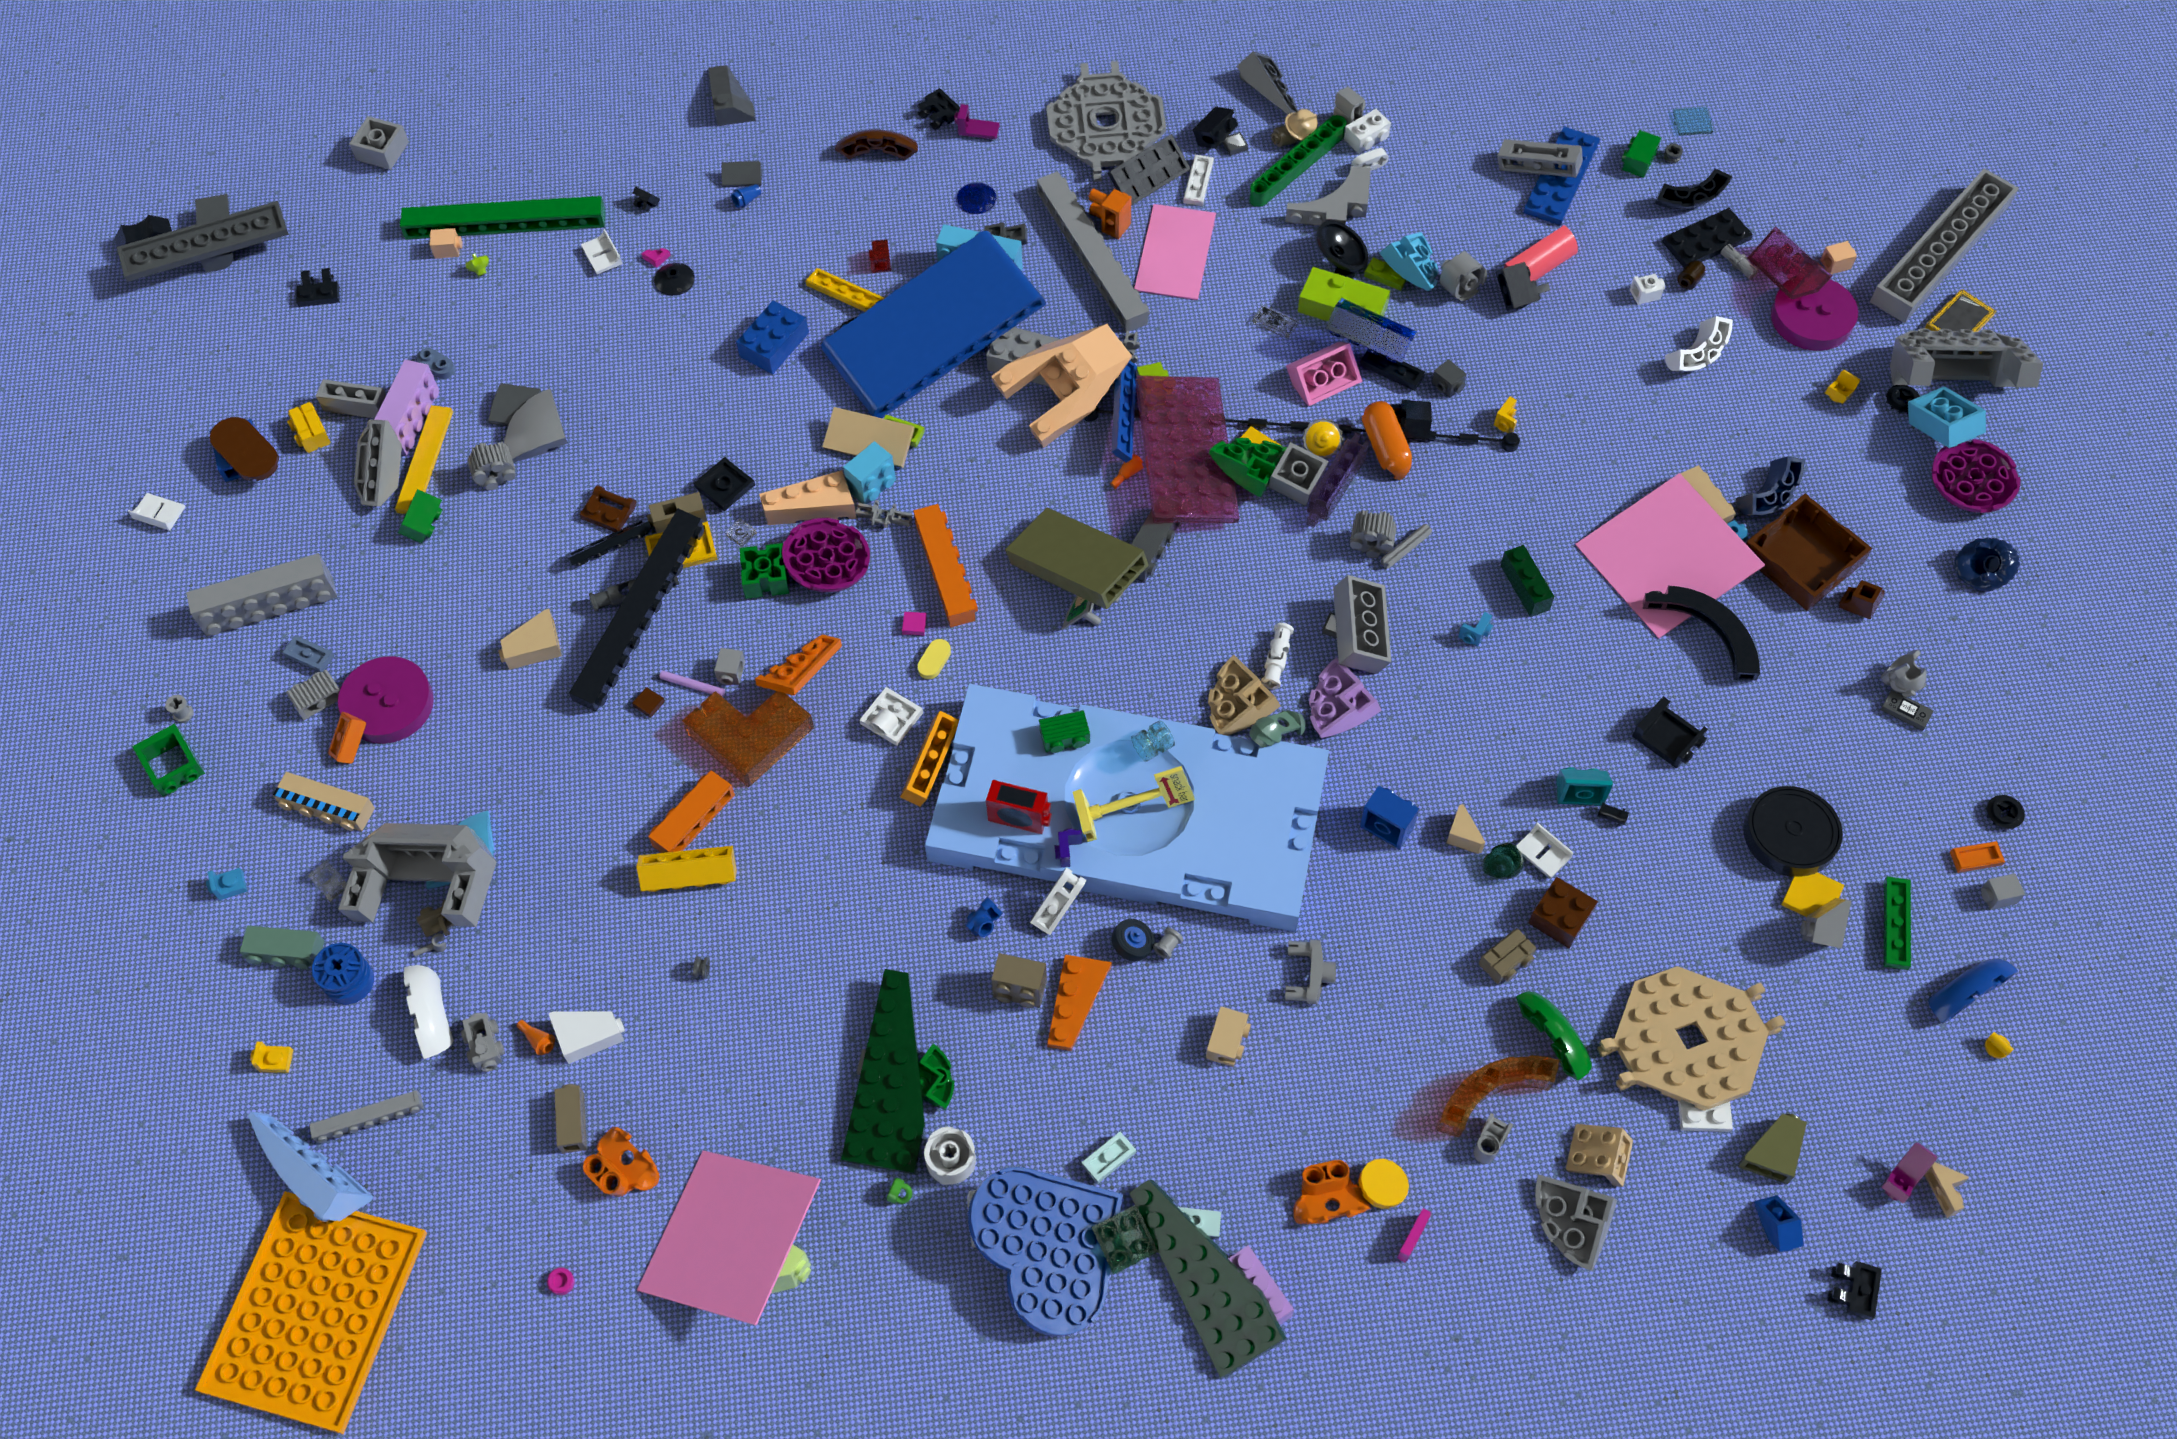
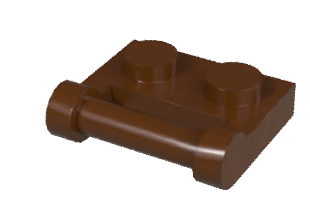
(606, 515)

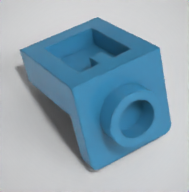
(226, 884)

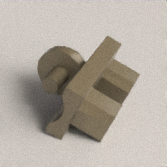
(433, 921)

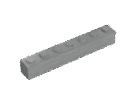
(366, 1116)

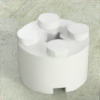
(947, 1169)

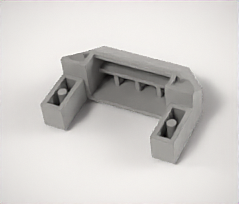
(1963, 356)
(419, 854)

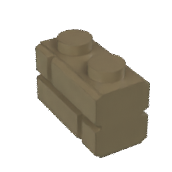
(1508, 956)

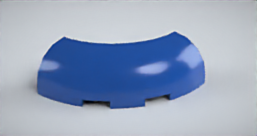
(1960, 991)

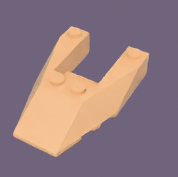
(1077, 372)

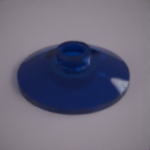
(976, 198)

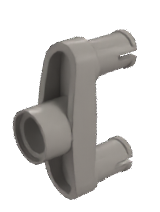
(1320, 972)

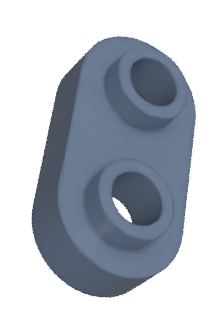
(435, 361)

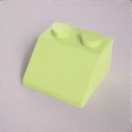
(795, 1270)

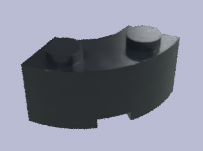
(147, 228)

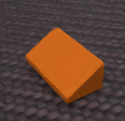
(346, 738)

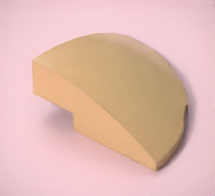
(1238, 698)

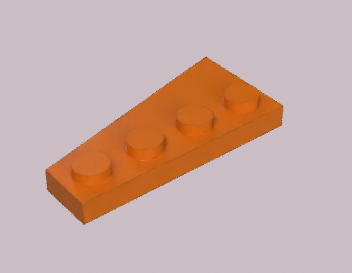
(800, 667)

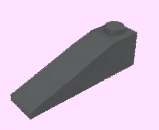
(1264, 76)
(729, 98)

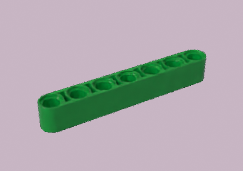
(1297, 161)

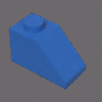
(1780, 1223)

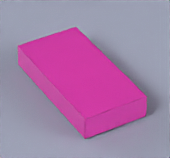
(1414, 1235)

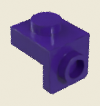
(1067, 838)

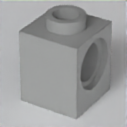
(729, 666)

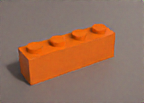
(692, 814)

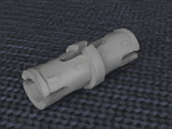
(1739, 261)

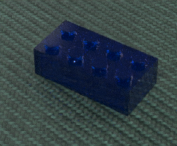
(1370, 330)

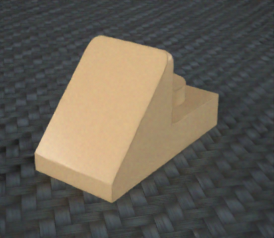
(1942, 1182)

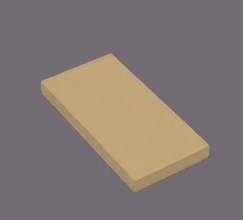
(854, 431)

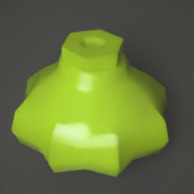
(478, 264)

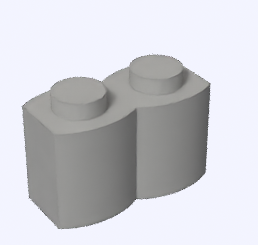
(1349, 105)

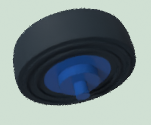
(1132, 939)

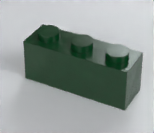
(1527, 580)

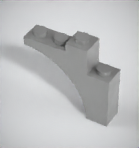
(1347, 200)

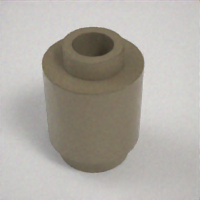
(1282, 137)

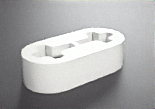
(1372, 159)

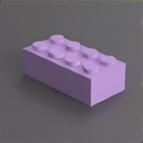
(409, 402)

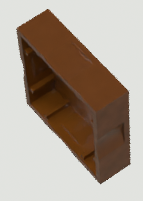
(1808, 551)

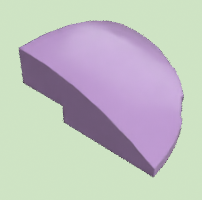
(1340, 701)

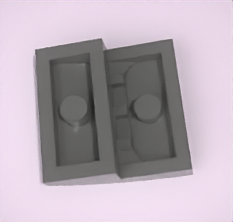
(509, 400)

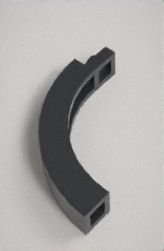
(1716, 616)

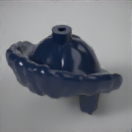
(1987, 563)

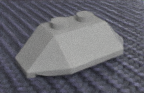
(377, 463)

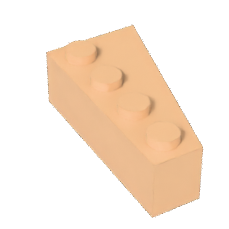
(807, 500)

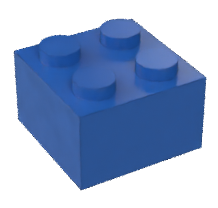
(1389, 817)

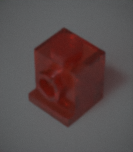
(880, 256)

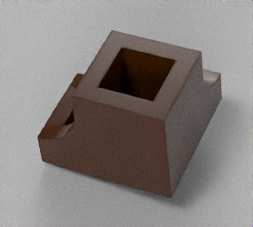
(1863, 599)

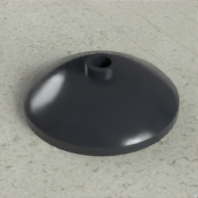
(1342, 246)

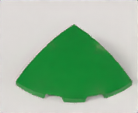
(1248, 462)

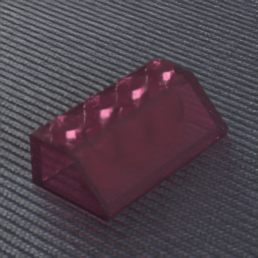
(1789, 265)

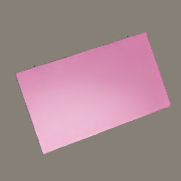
(1175, 252)

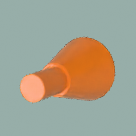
(1127, 470)
(540, 1040)

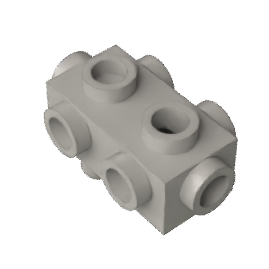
(484, 1050)

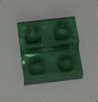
(1124, 1239)

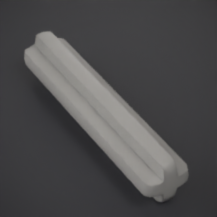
(1406, 546)

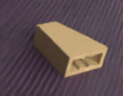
(531, 642)

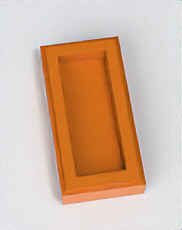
(1977, 857)

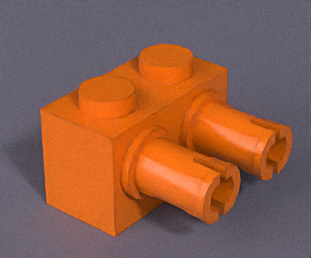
(1113, 210)

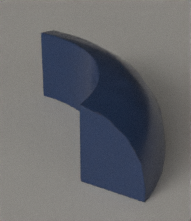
(1777, 489)

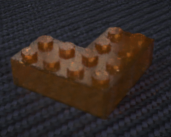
(751, 743)

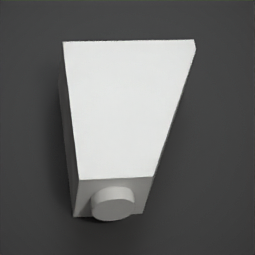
(586, 1032)

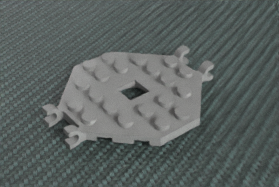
(1075, 127)

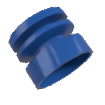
(351, 981)

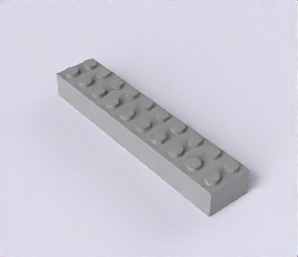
(1943, 245)

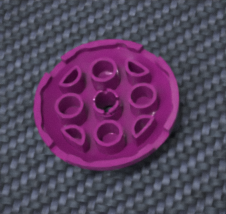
(1992, 471)
(823, 538)

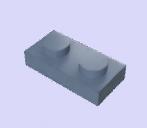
(308, 654)

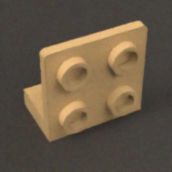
(1600, 1152)

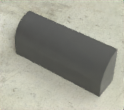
(209, 209)

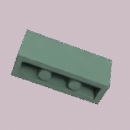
(281, 946)

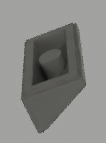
(741, 173)

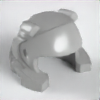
(1905, 675)

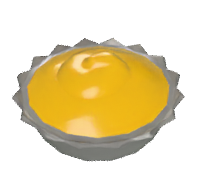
(1322, 438)

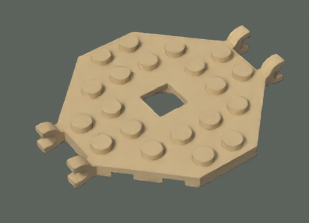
(1705, 1073)

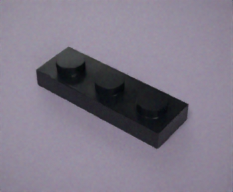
(1398, 372)

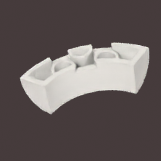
(1709, 343)
(426, 1003)

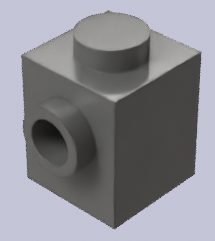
(1449, 378)

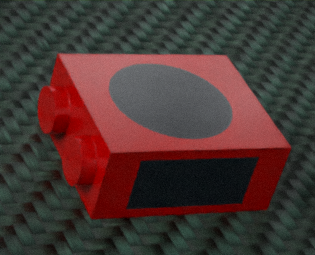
(1018, 807)

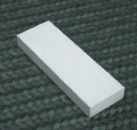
(1198, 180)

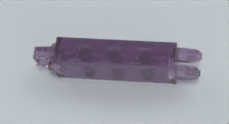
(1337, 479)

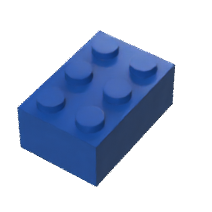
(772, 337)

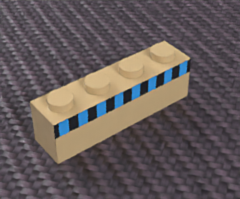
(323, 801)

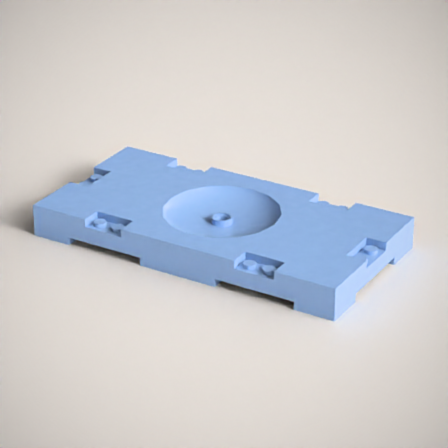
(1227, 852)

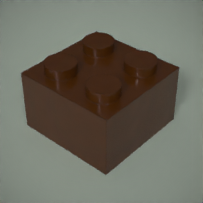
(1563, 912)

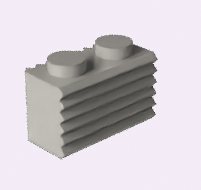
(314, 694)

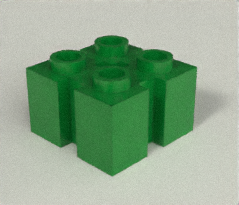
(763, 571)

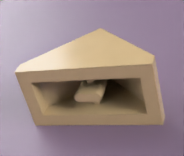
(1465, 833)

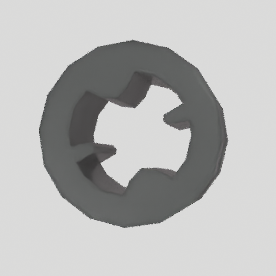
(1673, 153)
(701, 967)

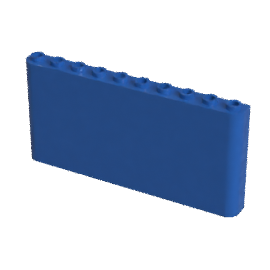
(932, 324)

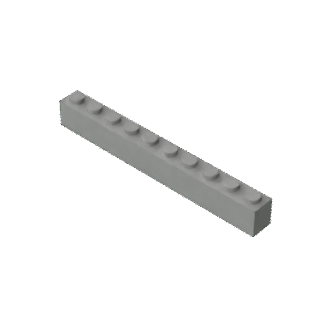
(1092, 252)

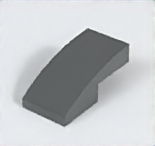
(1015, 232)

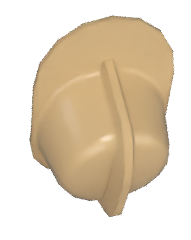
(1301, 123)

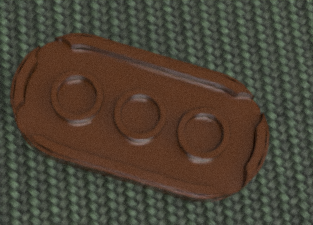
(244, 448)

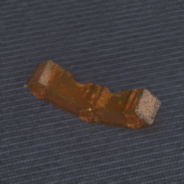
(1491, 1079)

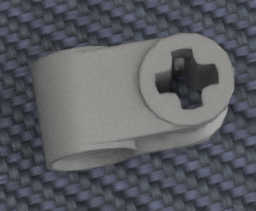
(1492, 1135)

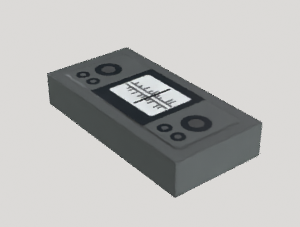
(1907, 710)

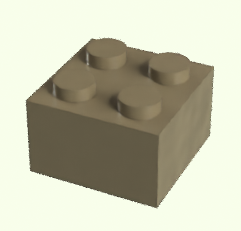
(1019, 980)

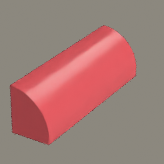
(1547, 253)

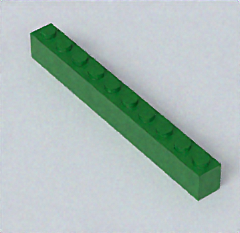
(504, 217)

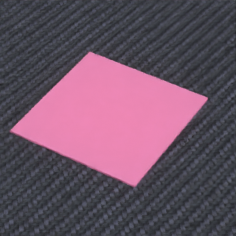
(1667, 542)
(729, 1236)

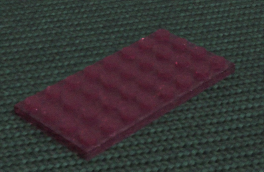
(1179, 427)

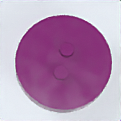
(1816, 320)
(389, 697)

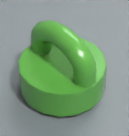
(893, 1195)

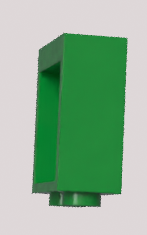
(161, 743)

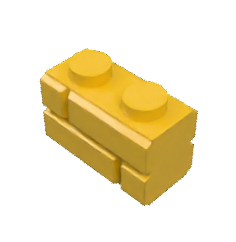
(308, 427)

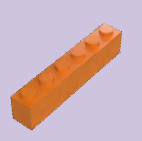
(944, 565)

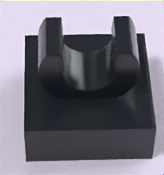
(645, 197)

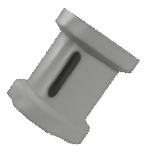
(178, 707)
(1167, 943)

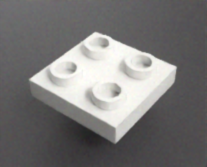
(891, 716)

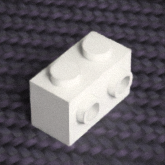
(1367, 131)

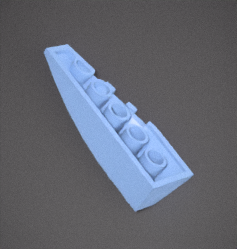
(319, 1186)

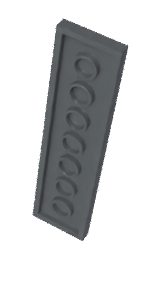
(202, 241)

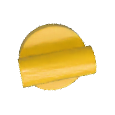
(1998, 1046)

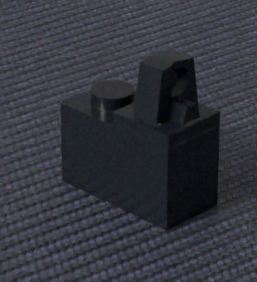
(1516, 286)
(1414, 418)

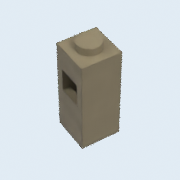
(663, 511)
(570, 1119)

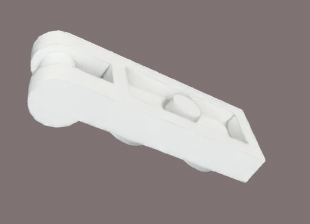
(1057, 902)

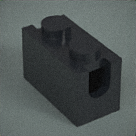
(1215, 127)

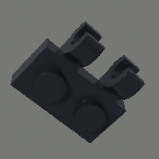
(942, 105)
(317, 294)
(1863, 1288)

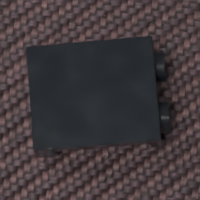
(1669, 734)

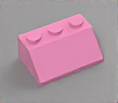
(1324, 373)

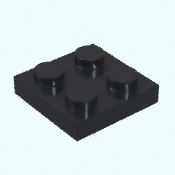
(724, 484)

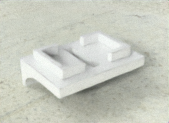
(599, 246)
(149, 507)
(1536, 842)

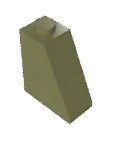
(1777, 1150)

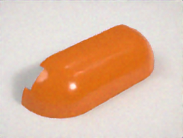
(1387, 438)

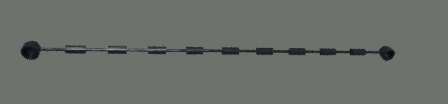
(1509, 442)

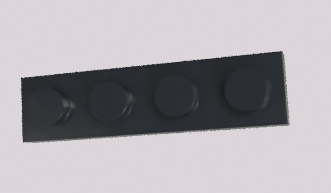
(601, 546)

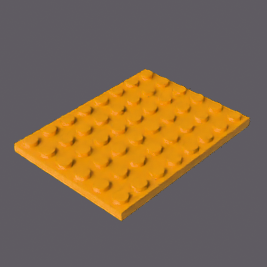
(312, 1314)

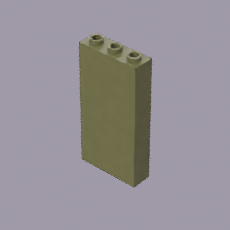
(1077, 557)

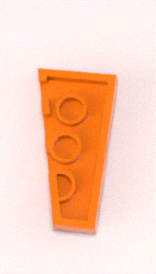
(1077, 991)

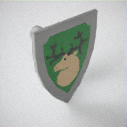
(1078, 609)

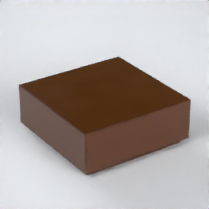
(648, 702)

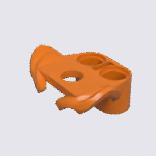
(639, 1174)
(1311, 1205)

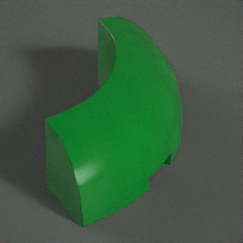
(1567, 1043)

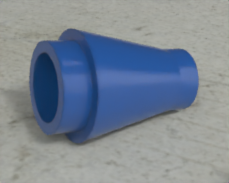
(743, 196)

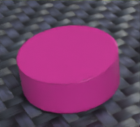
(560, 1281)

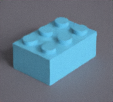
(1947, 417)

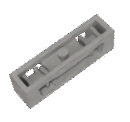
(1540, 157)

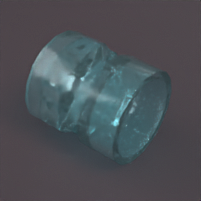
(1151, 741)

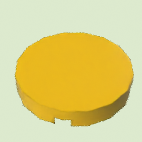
(1383, 1183)

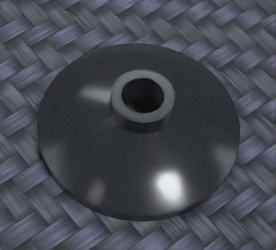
(674, 279)

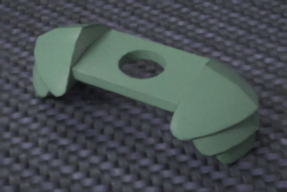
(1268, 730)

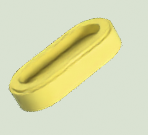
(934, 659)

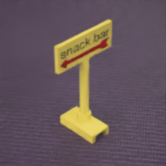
(1172, 786)

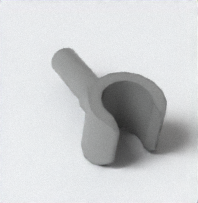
(432, 946)

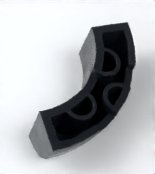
(1689, 198)

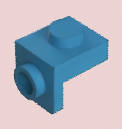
(1475, 635)

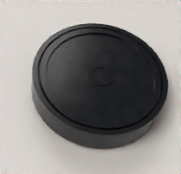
(1792, 831)

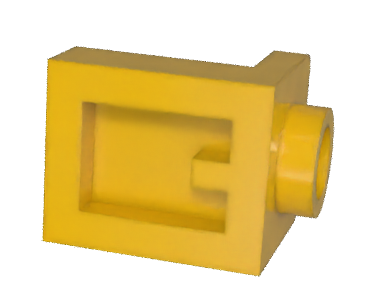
(1504, 419)
(271, 1058)

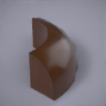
(885, 140)

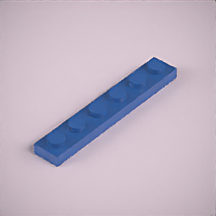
(1124, 413)

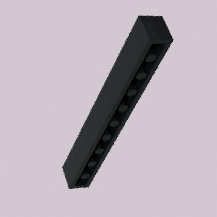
(636, 610)

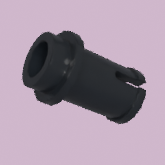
(1613, 814)

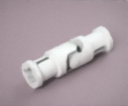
(1277, 656)

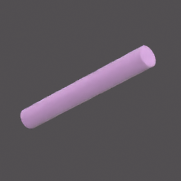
(687, 682)

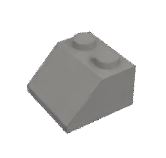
(1827, 923)

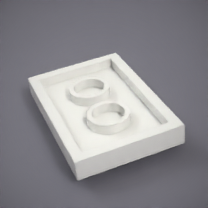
(1714, 1119)

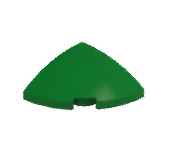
(936, 1078)

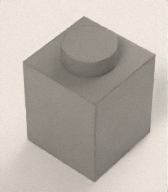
(2002, 891)

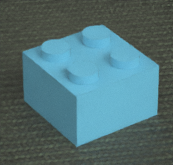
(870, 473)

